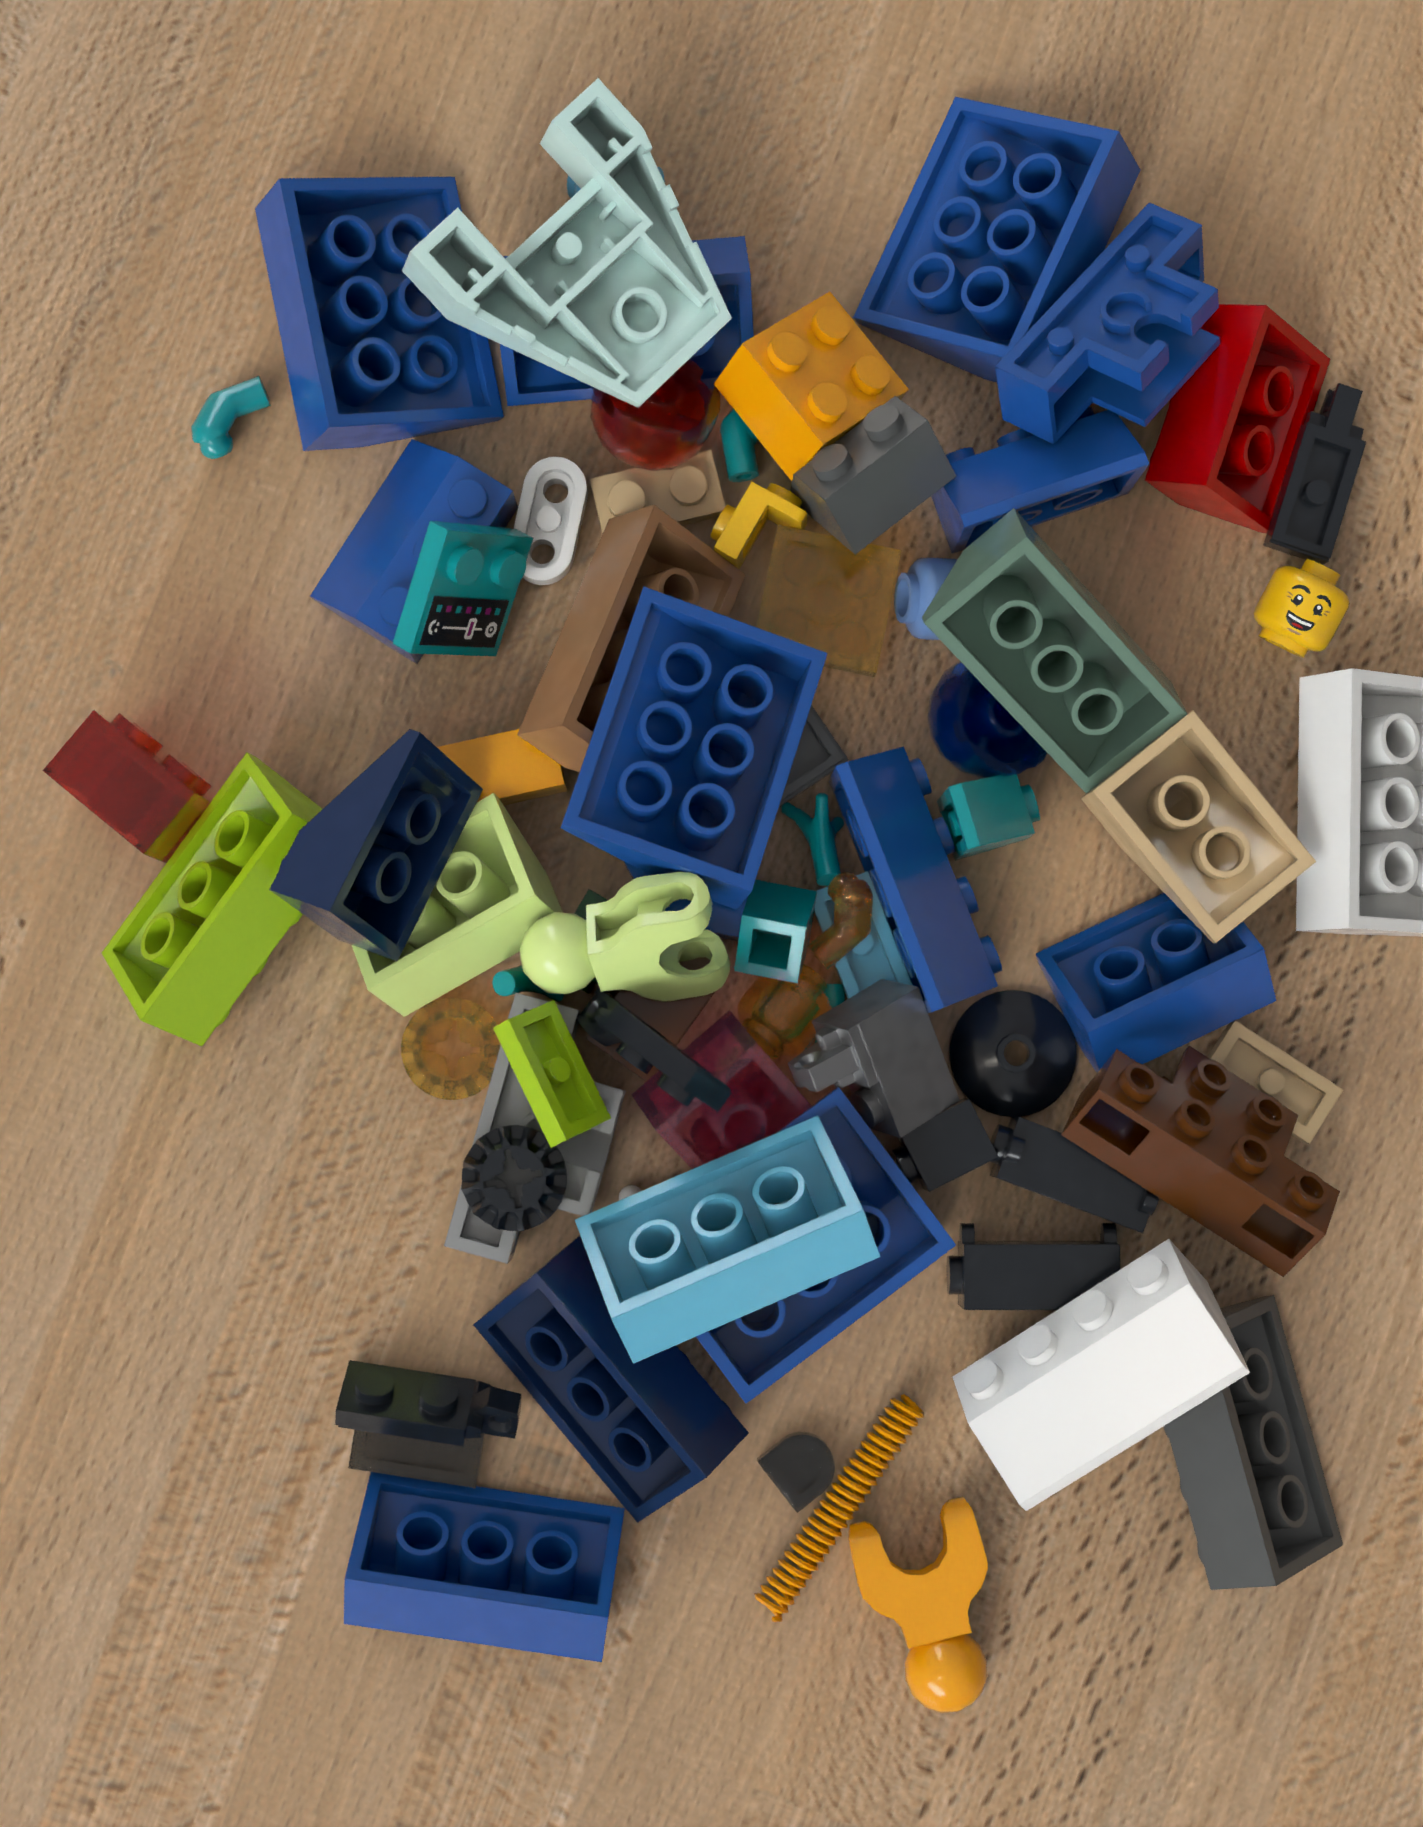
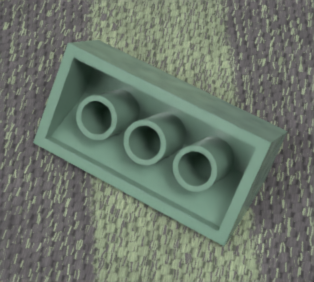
(1051, 653)

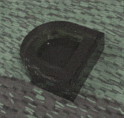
(799, 1467)

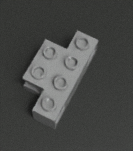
(583, 1154)

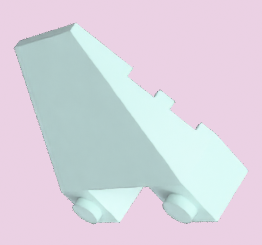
(604, 283)

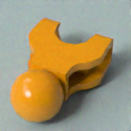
(931, 1607)

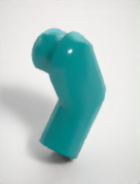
(221, 411)
(738, 448)

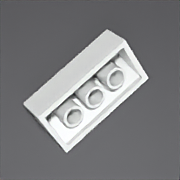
(1100, 1374)

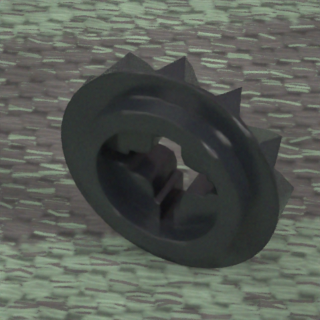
(532, 1152)

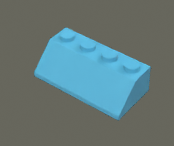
(726, 1239)

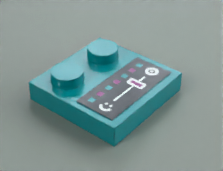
(462, 589)

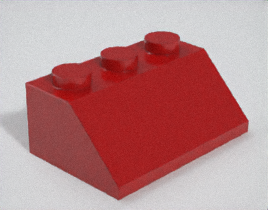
(1238, 418)

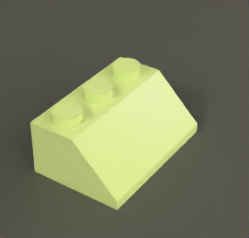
(473, 916)

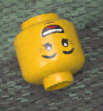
(1301, 608)

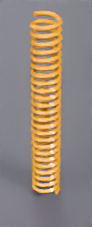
(903, 1427)

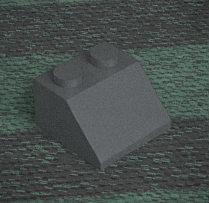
(873, 475)

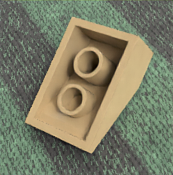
(1199, 828)

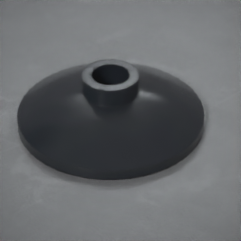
(979, 1058)

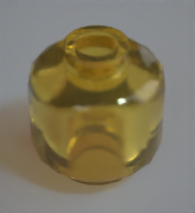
(782, 1012)

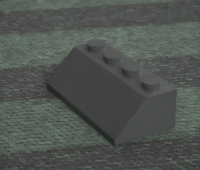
(1254, 1465)

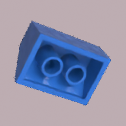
(1037, 478)
(378, 559)
(1153, 981)

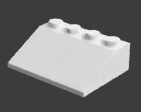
(1361, 803)

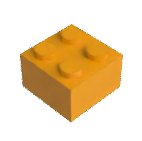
(807, 382)

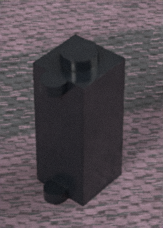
(1062, 1171)
(1028, 1272)

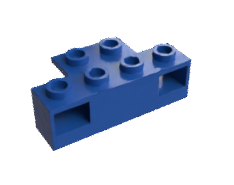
(1118, 333)

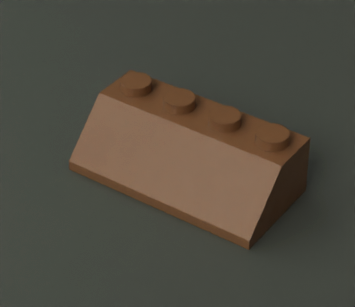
(632, 553)

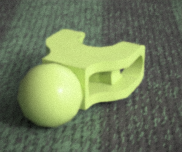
(631, 943)

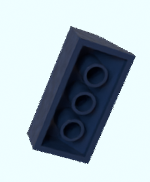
(638, 1425)

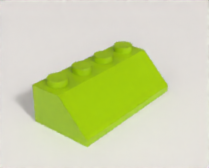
(210, 908)

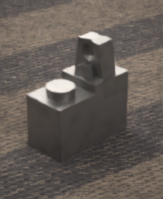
(885, 1054)

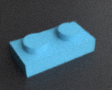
(872, 958)

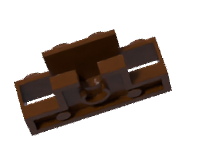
(1208, 1151)

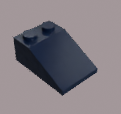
(380, 847)

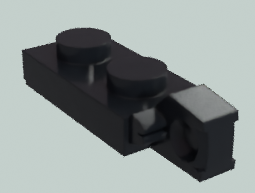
(1318, 479)
(645, 1047)
(424, 1405)

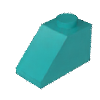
(988, 814)

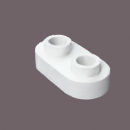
(552, 522)

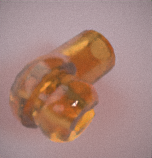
(851, 919)

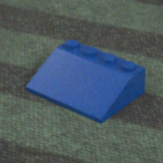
(996, 231)
(355, 333)
(694, 745)
(908, 1236)

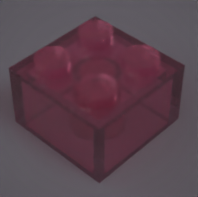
(759, 1104)

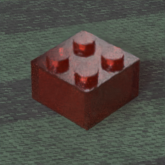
(128, 786)

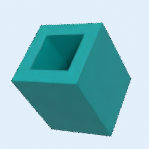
(775, 931)

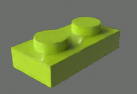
(552, 1073)

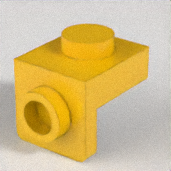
(740, 526)

